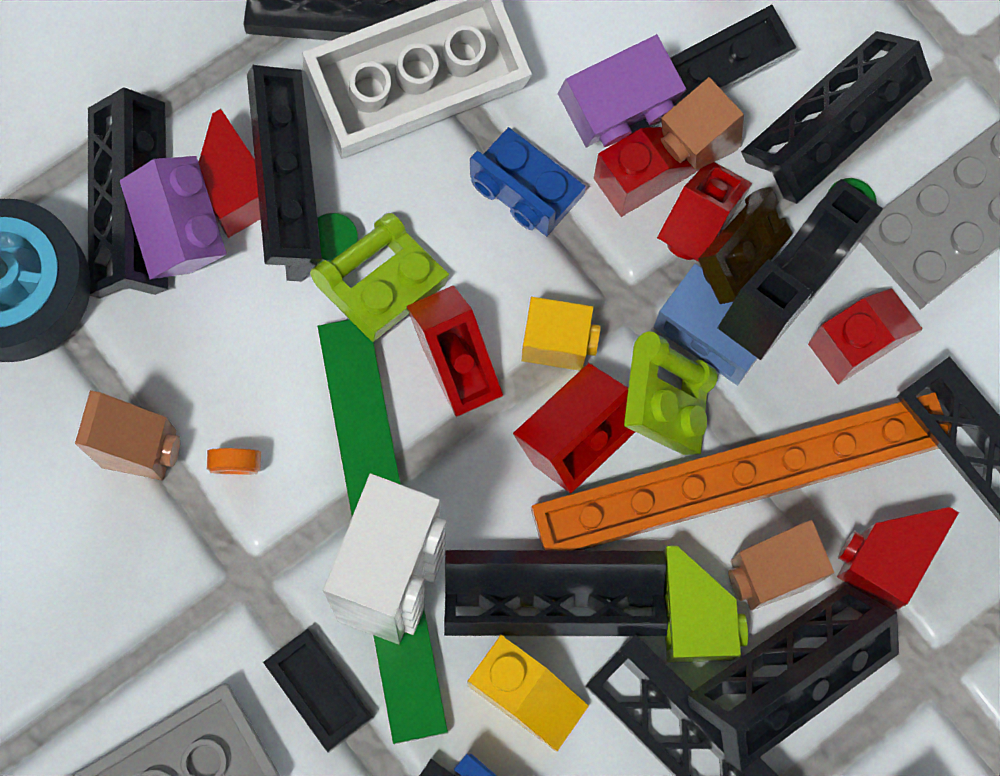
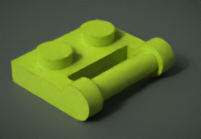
(381, 296)
(658, 408)

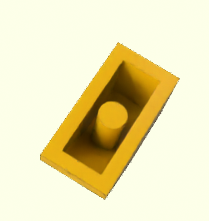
(527, 693)

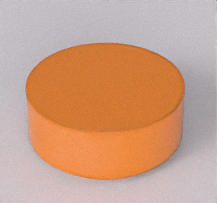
(233, 461)

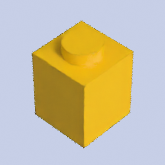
(559, 334)

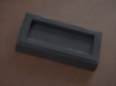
(318, 690)

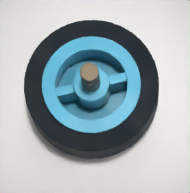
(41, 281)

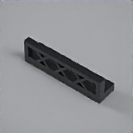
(320, 17)
(732, 54)
(846, 116)
(131, 142)
(284, 170)
(966, 410)
(554, 585)
(812, 679)
(674, 697)

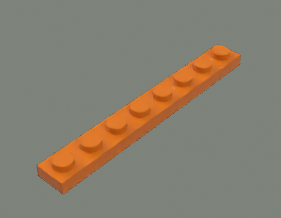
(733, 477)

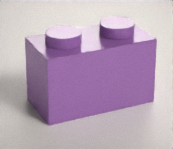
(622, 92)
(172, 216)

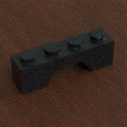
(790, 282)

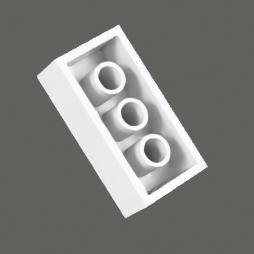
(414, 71)
(385, 559)

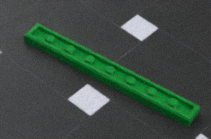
(366, 448)

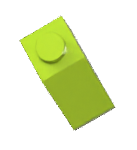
(699, 614)

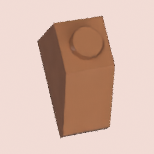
(703, 126)
(127, 437)
(780, 566)

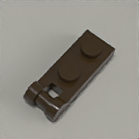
(745, 245)

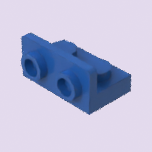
(526, 182)

